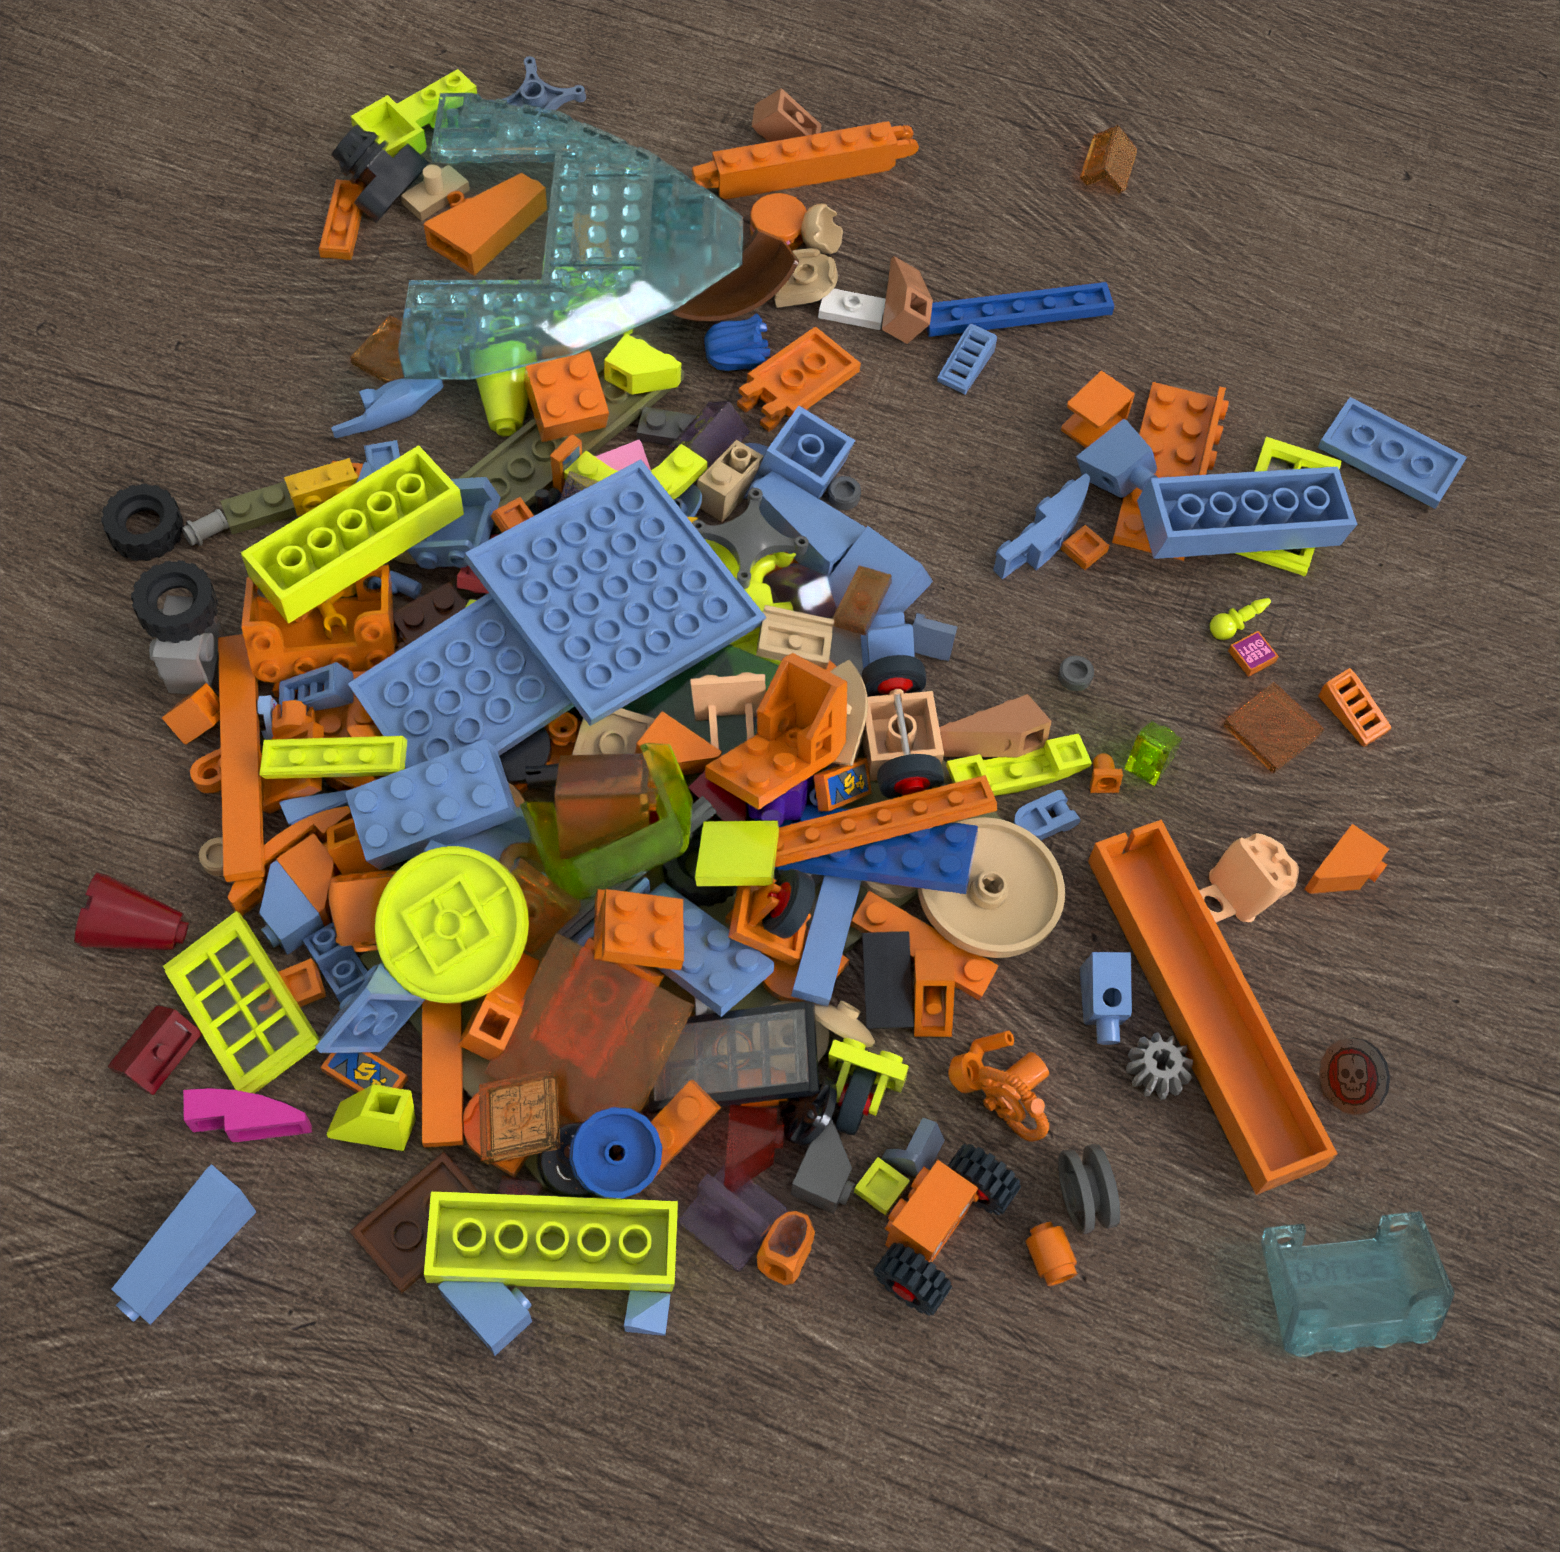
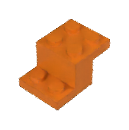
(639, 929)

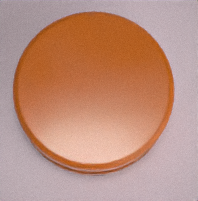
(779, 216)

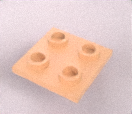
(727, 696)

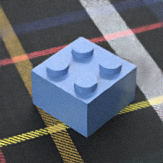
(807, 452)

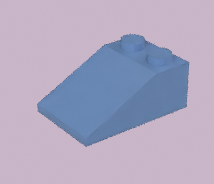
(369, 1015)

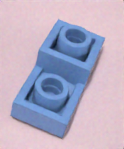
(337, 963)

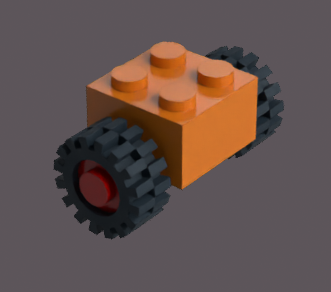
(929, 1218)

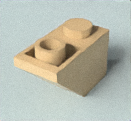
(728, 480)

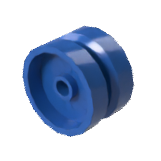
(639, 1150)

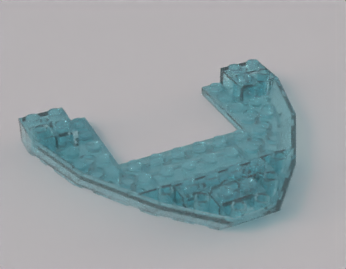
(619, 246)

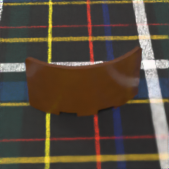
(763, 272)

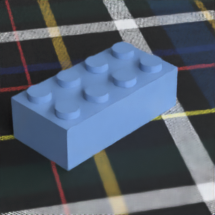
(431, 801)

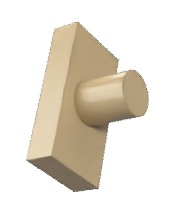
(432, 192)

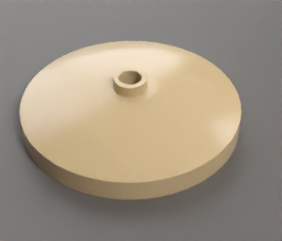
(1010, 894)

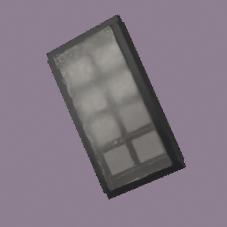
(744, 1056)

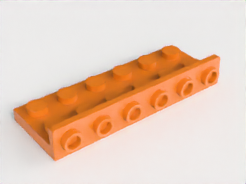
(1181, 434)

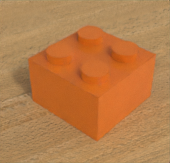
(566, 396)

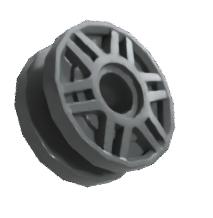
(1089, 1188)

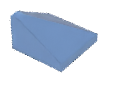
(647, 1312)

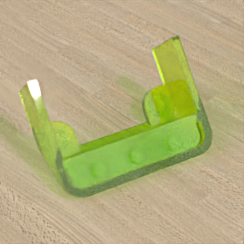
(629, 856)

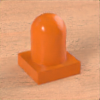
(1105, 776)

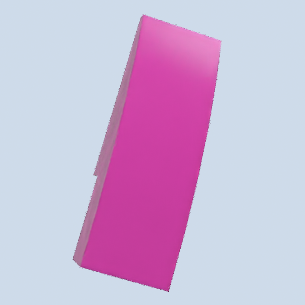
(242, 1114)

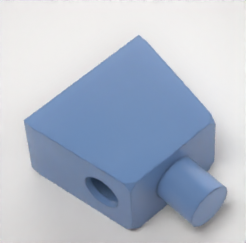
(1119, 461)
(1107, 979)

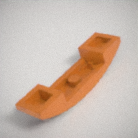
(249, 892)

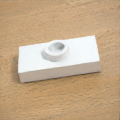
(853, 309)

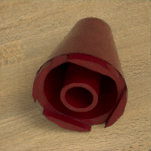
(127, 918)

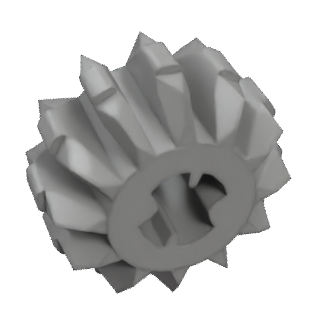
(1174, 1069)

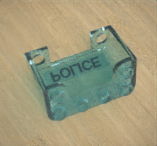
(1358, 1289)

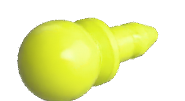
(1225, 625)

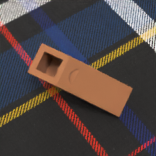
(906, 303)
(999, 731)

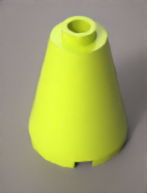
(504, 400)

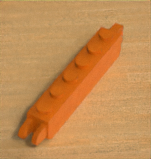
(805, 160)

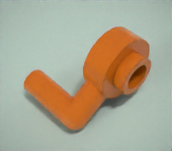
(965, 1067)

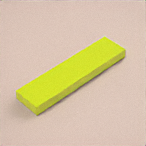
(333, 757)

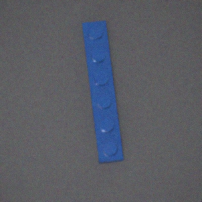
(1021, 308)

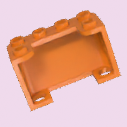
(288, 650)

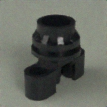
(381, 173)

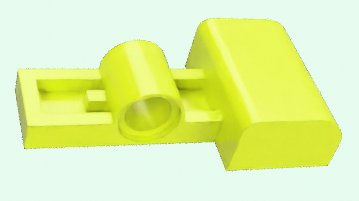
(402, 121)

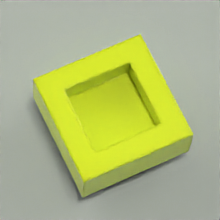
(881, 1186)

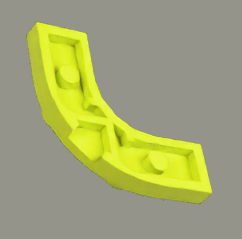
(674, 473)

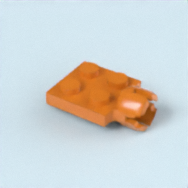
(291, 725)

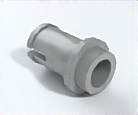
(204, 527)

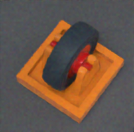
(774, 915)

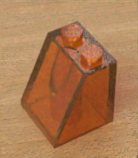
(601, 799)

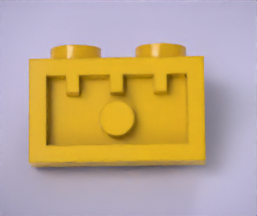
(319, 484)

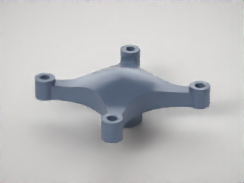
(540, 94)

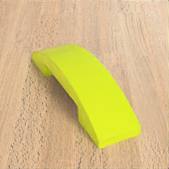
(1009, 775)

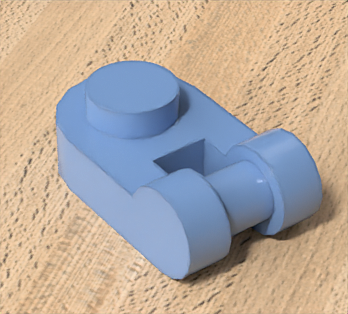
(1037, 819)

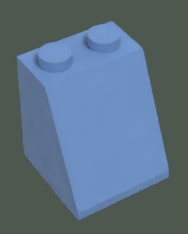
(878, 553)

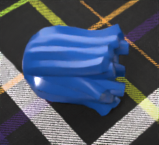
(737, 344)

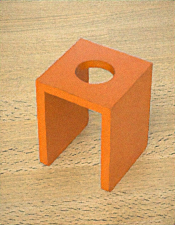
(1097, 409)

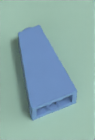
(799, 513)
(183, 1245)

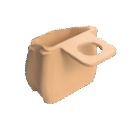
(1251, 877)

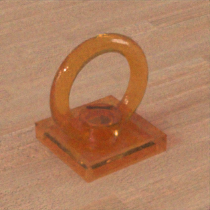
(546, 902)

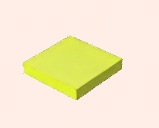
(737, 853)

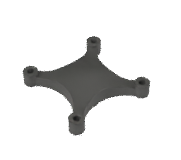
(750, 538)

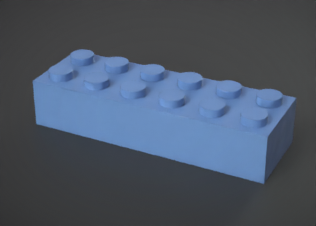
(1246, 512)

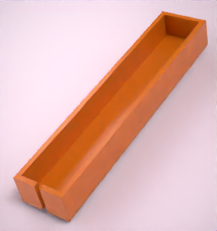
(1211, 1008)

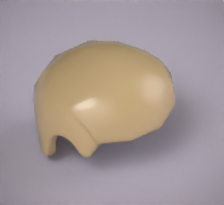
(819, 229)

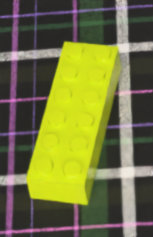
(353, 533)
(552, 1241)

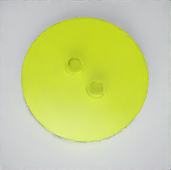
(451, 924)

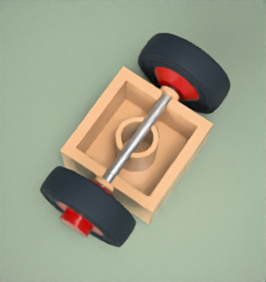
(901, 727)

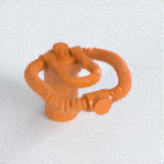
(1006, 1089)

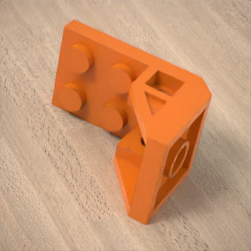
(797, 734)

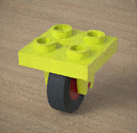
(866, 1070)

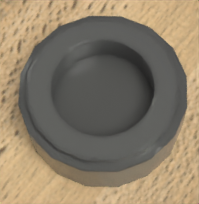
(844, 493)
(1076, 673)

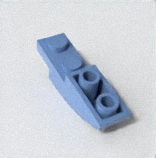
(1051, 527)

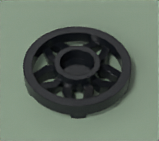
(808, 1112)

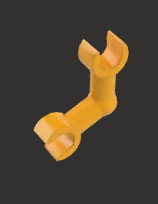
(329, 614)

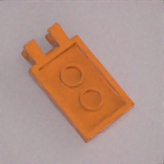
(797, 377)

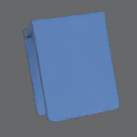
(887, 637)

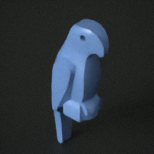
(389, 404)

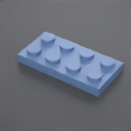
(1392, 452)
(714, 966)

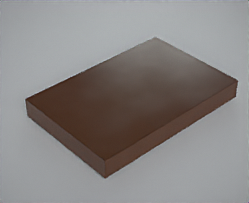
(398, 1228)

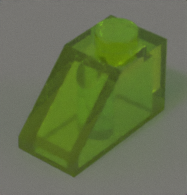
(1153, 752)

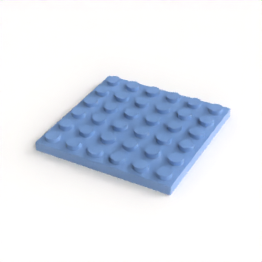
(614, 591)

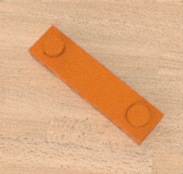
(878, 915)

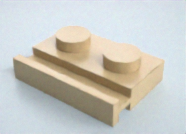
(796, 633)

